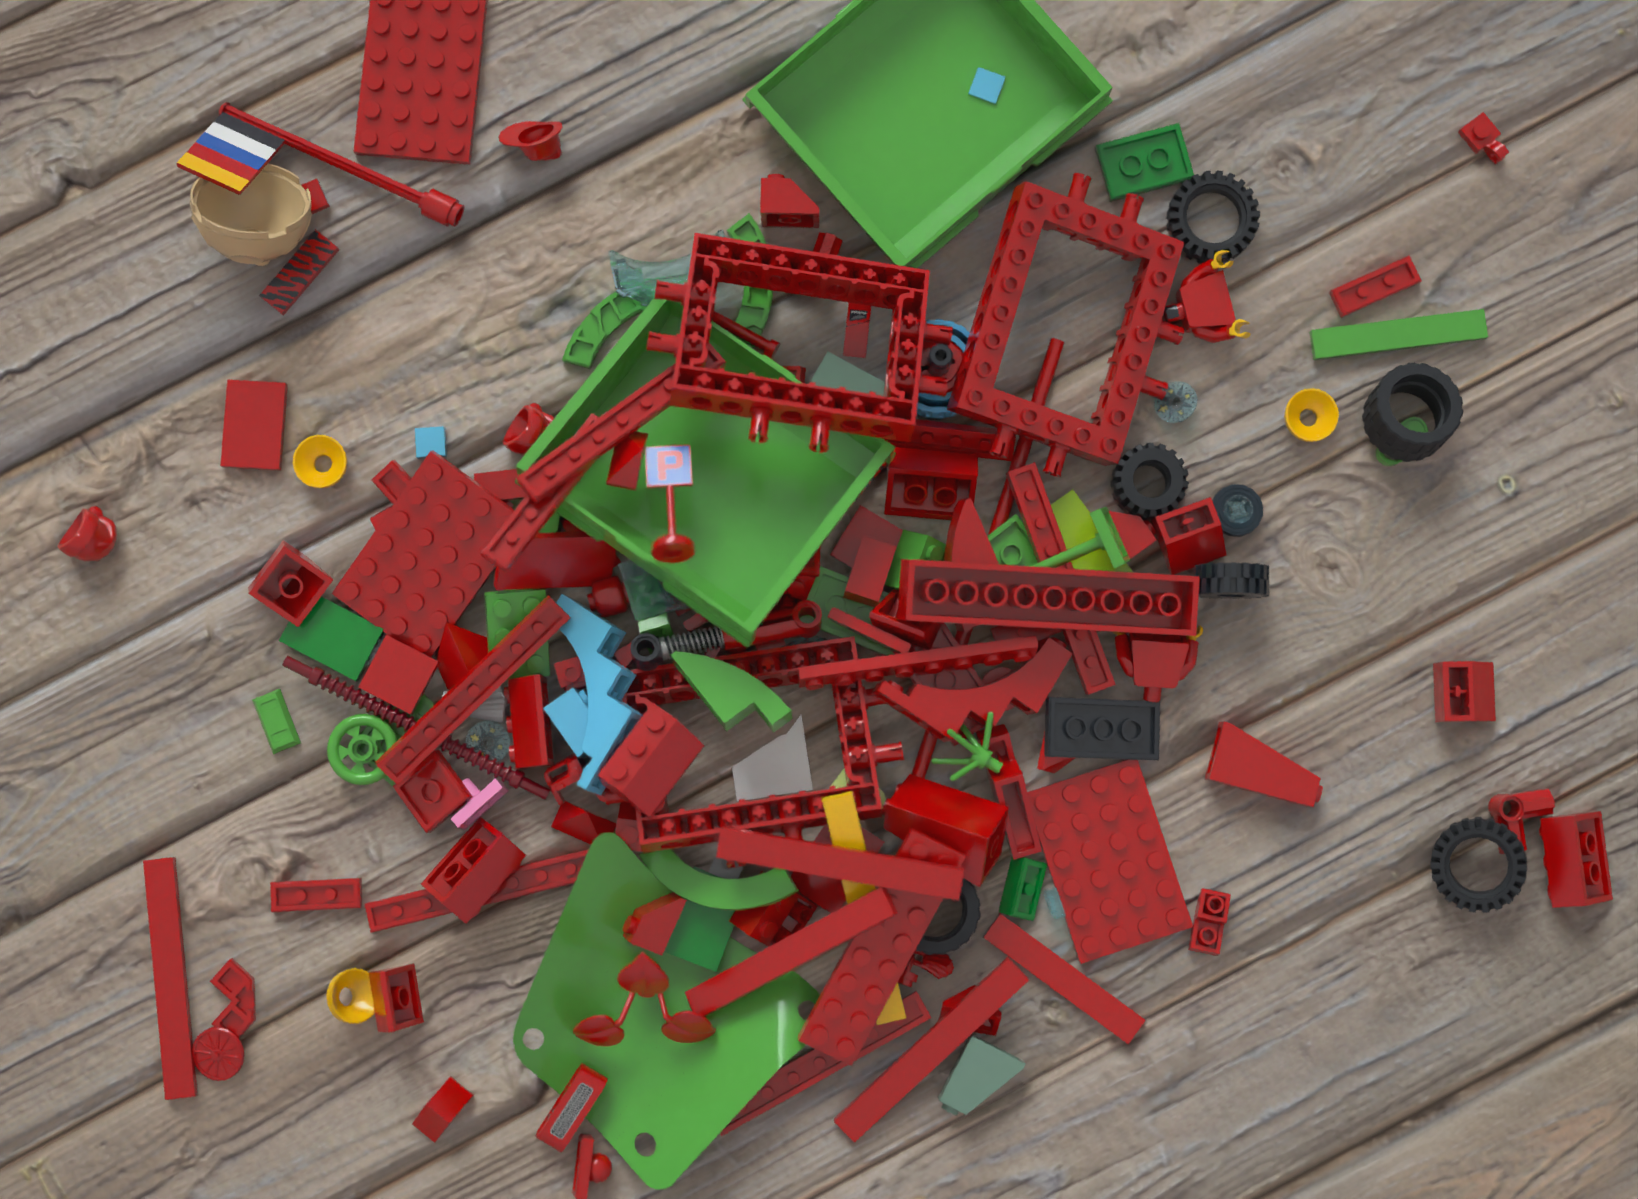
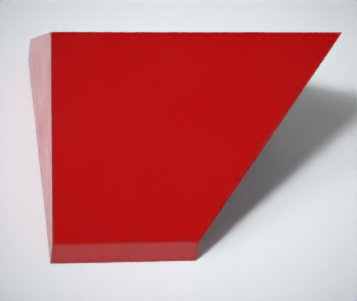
(459, 653)

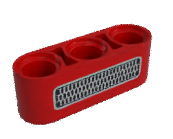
(571, 1107)

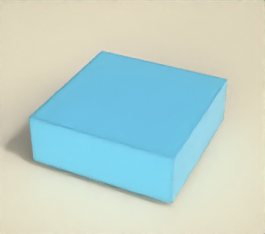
(986, 85)
(430, 439)

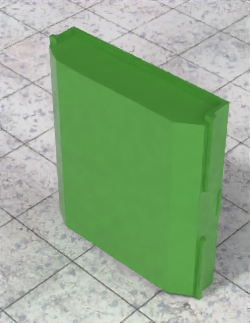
(890, 119)
(751, 505)

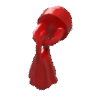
(936, 964)

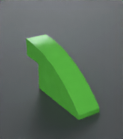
(730, 691)

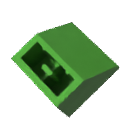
(917, 547)

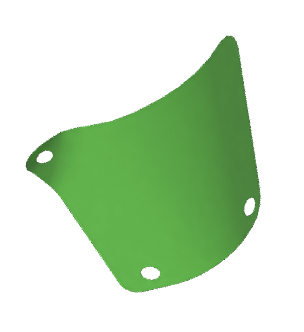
(654, 1084)

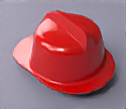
(534, 138)

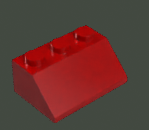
(929, 482)
(529, 722)
(650, 760)
(1576, 859)
(473, 870)

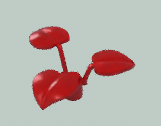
(645, 979)

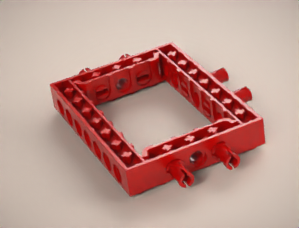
(973, 390)
(794, 403)
(776, 814)

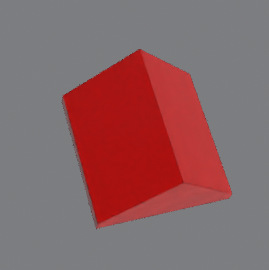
(915, 632)
(396, 998)

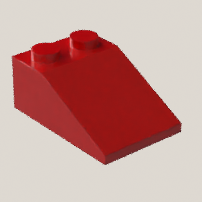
(830, 891)

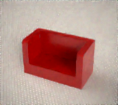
(869, 572)

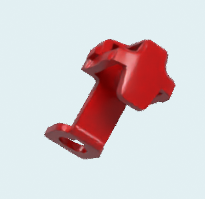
(575, 767)

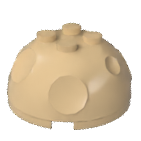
(259, 222)

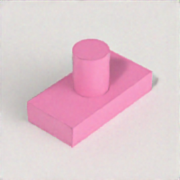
(479, 802)

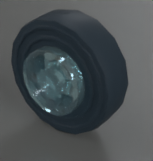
(1243, 502)

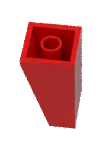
(951, 817)

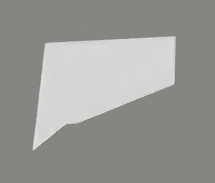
(775, 768)

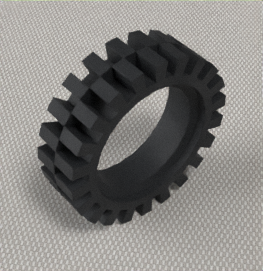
(1235, 193)
(1479, 900)

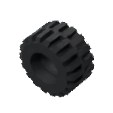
(1166, 463)

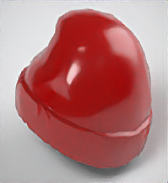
(526, 428)
(89, 536)

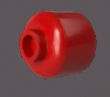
(608, 597)

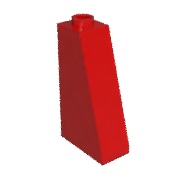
(1255, 767)

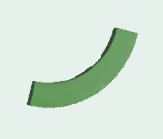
(756, 301)
(598, 326)
(715, 891)

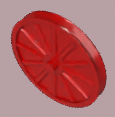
(218, 1053)

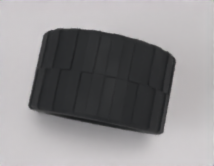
(1427, 384)
(964, 929)

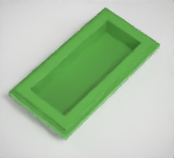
(276, 721)

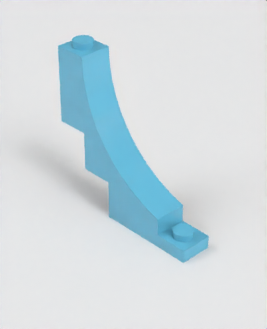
(607, 683)

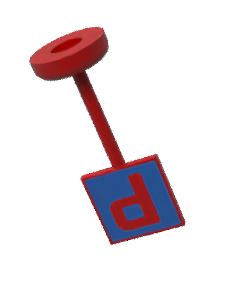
(670, 468)

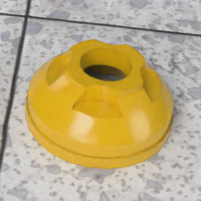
(1321, 405)
(307, 454)
(361, 1005)

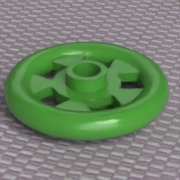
(337, 753)

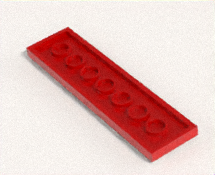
(875, 962)

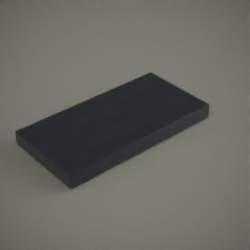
(1102, 728)

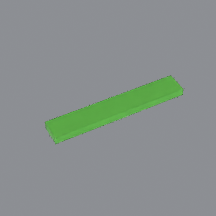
(1398, 334)

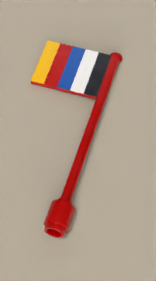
(241, 146)

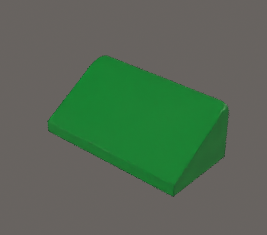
(1022, 888)

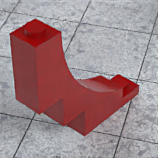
(944, 709)

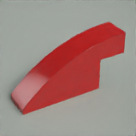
(967, 542)
(1010, 790)

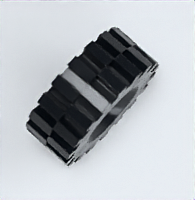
(1233, 580)

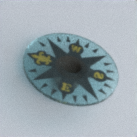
(1178, 402)
(489, 738)

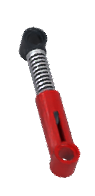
(776, 626)

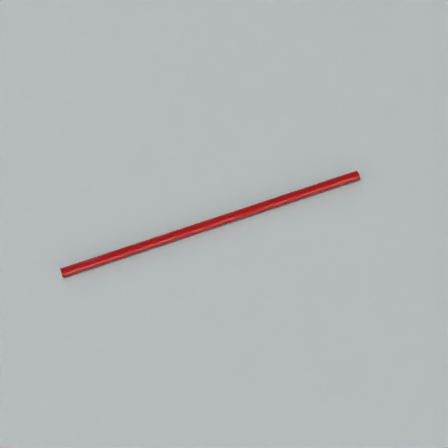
(1001, 516)

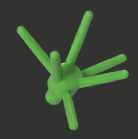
(981, 755)

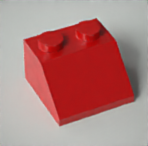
(786, 204)
(290, 583)

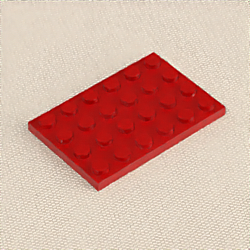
(420, 80)
(425, 556)
(1108, 860)

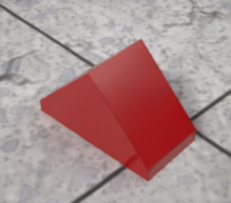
(442, 1109)

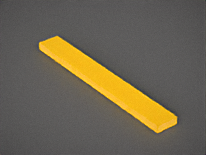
(847, 833)

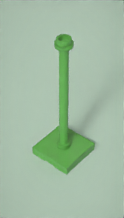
(1106, 538)

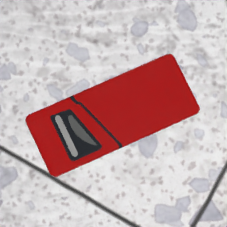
(857, 330)

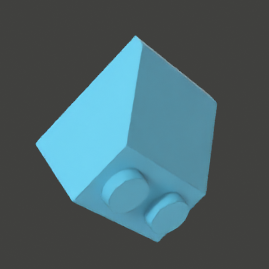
(570, 717)

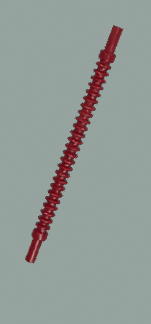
(317, 676)

